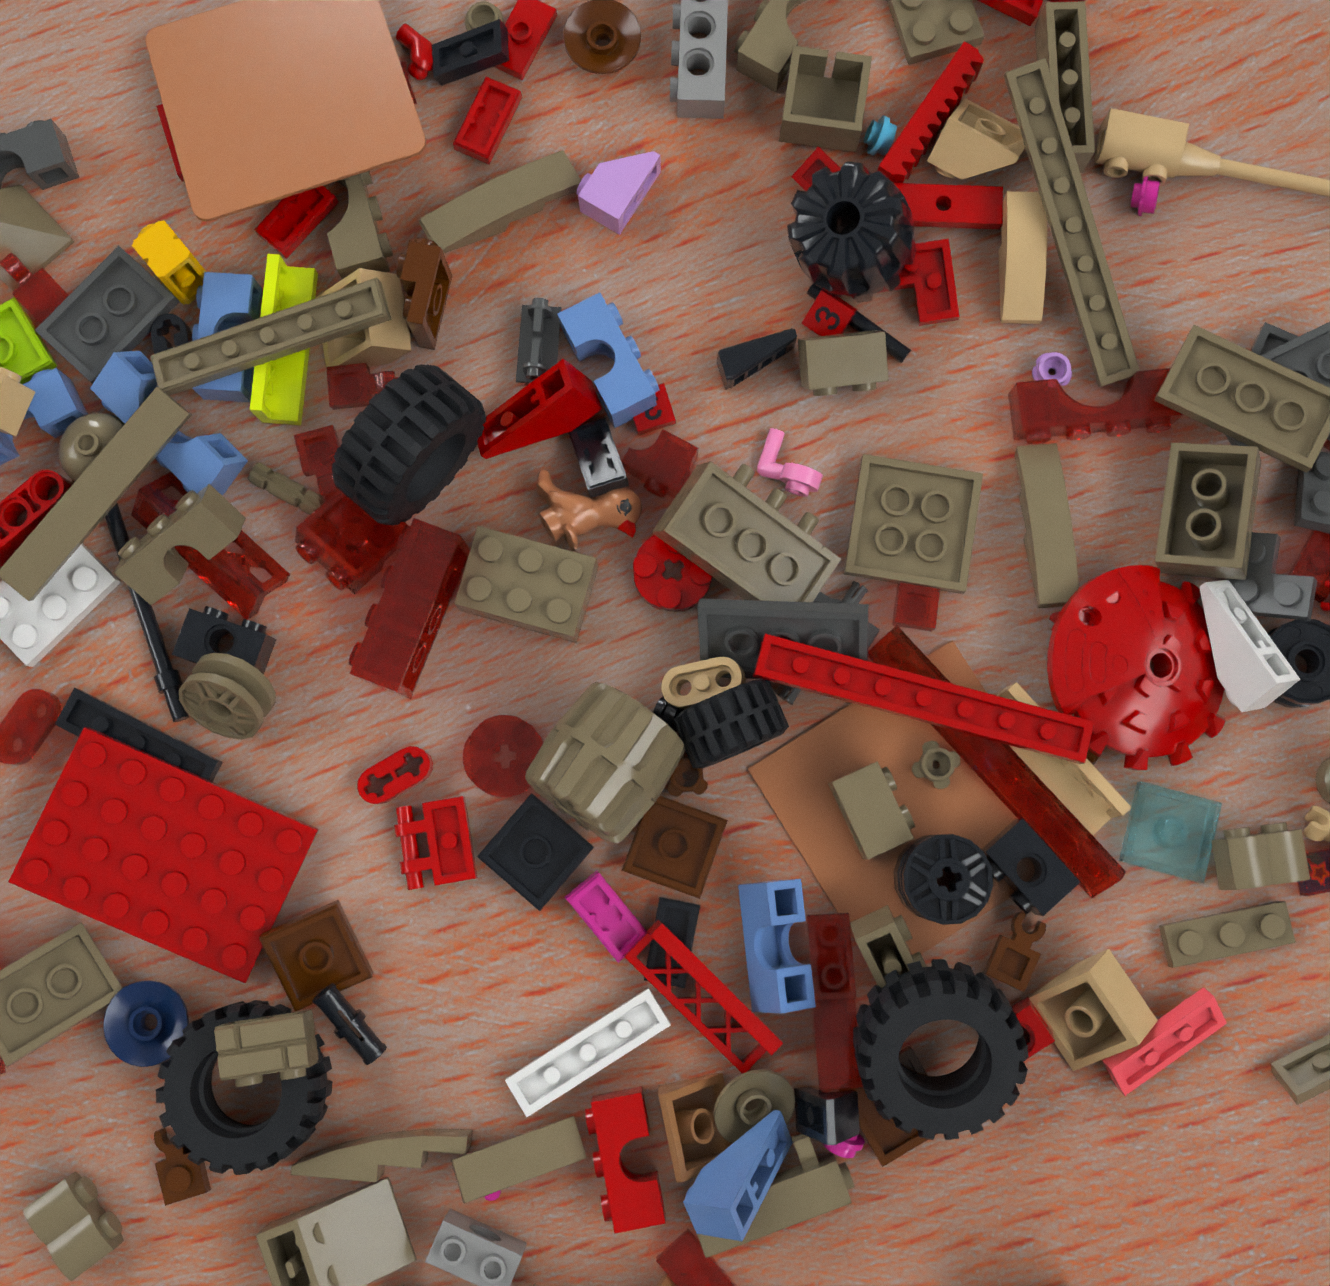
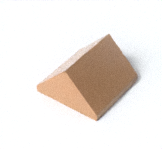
(690, 1123)

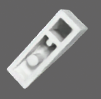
(1242, 650)

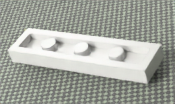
(587, 1052)

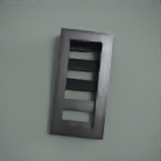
(747, 358)

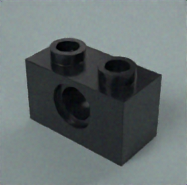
(204, 630)
(1051, 876)

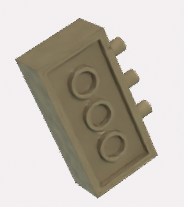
(745, 538)

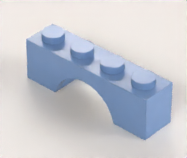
(195, 461)

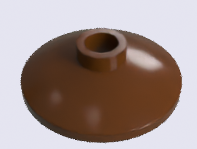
(602, 21)

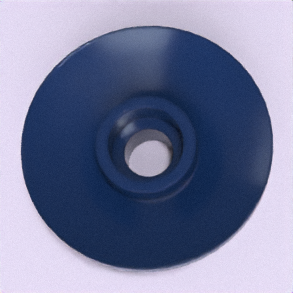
(126, 1026)

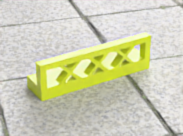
(281, 383)

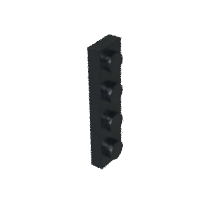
(89, 711)

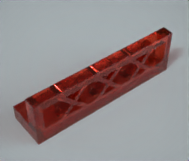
(226, 571)

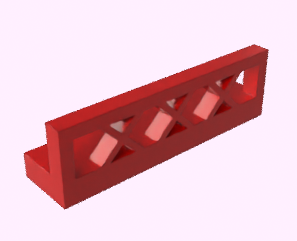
(719, 994)

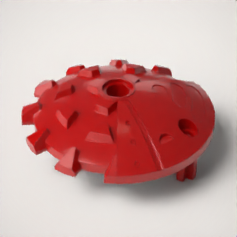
(1104, 674)

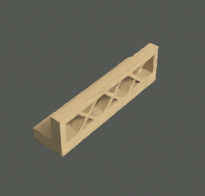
(1074, 784)

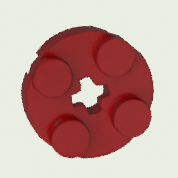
(668, 593)

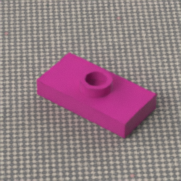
(606, 915)

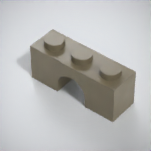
(201, 521)

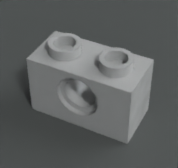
(475, 1251)

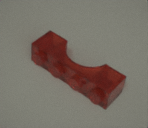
(1046, 410)

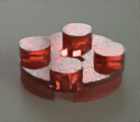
(487, 741)

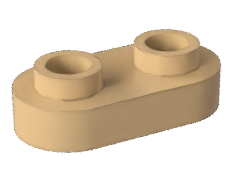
(703, 678)

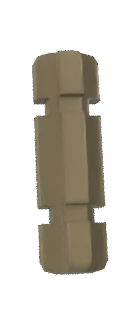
(285, 488)

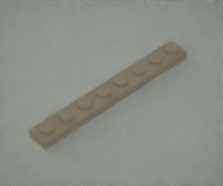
(1071, 222)

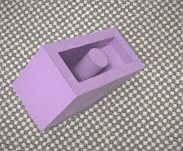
(618, 189)

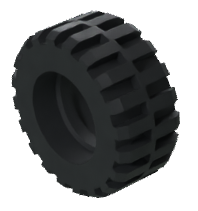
(408, 444)
(952, 1100)
(202, 1123)

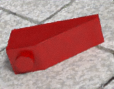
(541, 410)

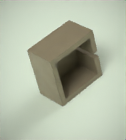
(823, 108)

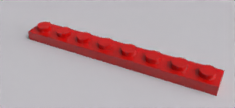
(923, 699)

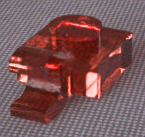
(38, 291)
(353, 385)
(316, 455)

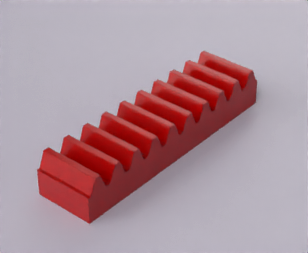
(932, 114)

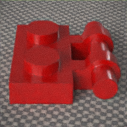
(448, 842)

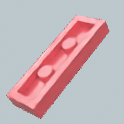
(1167, 1041)

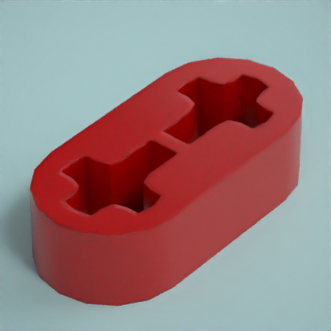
(390, 766)

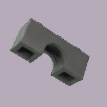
(41, 151)

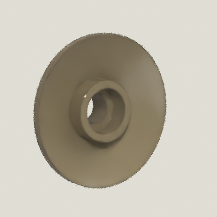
(751, 1099)

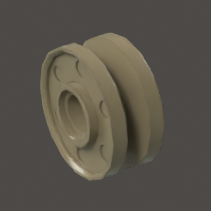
(227, 696)

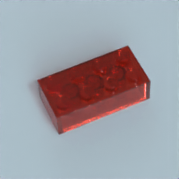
(410, 608)

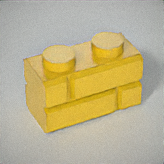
(170, 260)

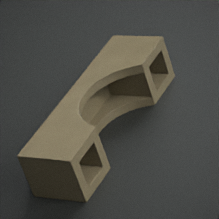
(768, 47)
(356, 237)

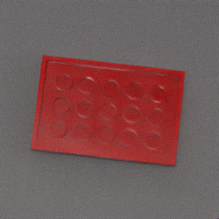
(163, 854)

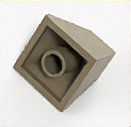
(28, 233)

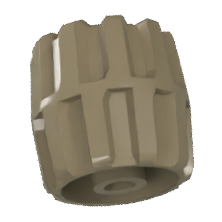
(606, 762)

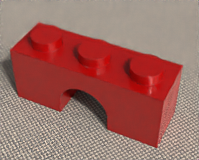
(631, 1197)

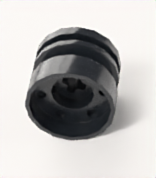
(922, 864)

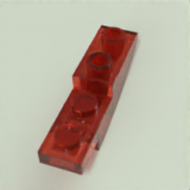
(835, 998)

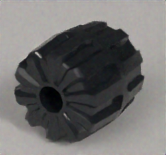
(852, 232)

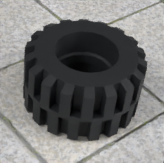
(730, 723)

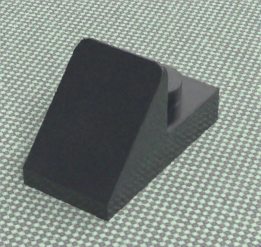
(826, 1115)

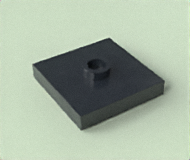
(535, 852)

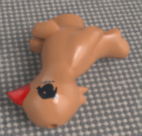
(577, 514)

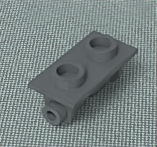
(537, 340)

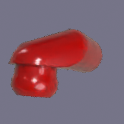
(420, 51)

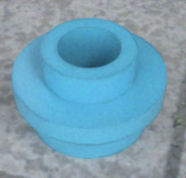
(880, 136)

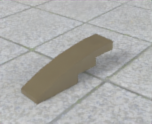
(498, 202)
(1047, 524)
(367, 1157)

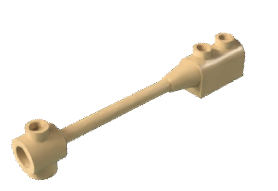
(1161, 151)

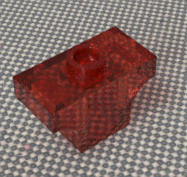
(663, 465)

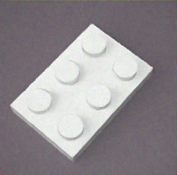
(40, 624)

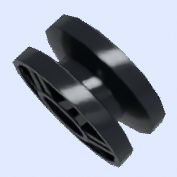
(1311, 642)

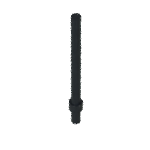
(167, 680)

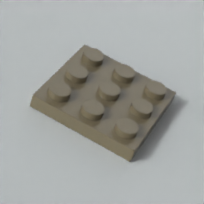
(913, 523)

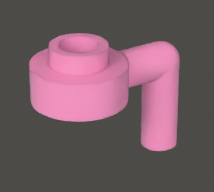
(798, 478)

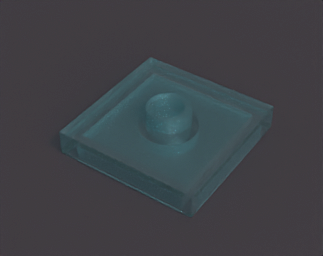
(1170, 832)

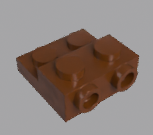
(427, 285)

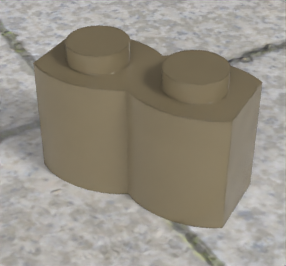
(1260, 858)
(74, 1225)

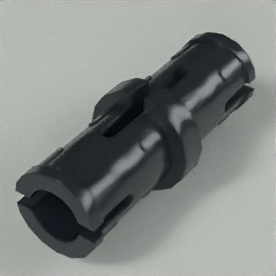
(368, 1045)

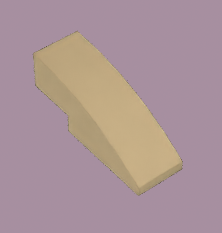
(1022, 258)

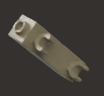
(794, 1196)

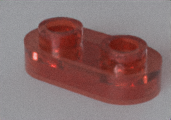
(25, 724)

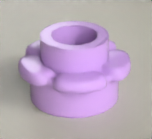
(1056, 362)

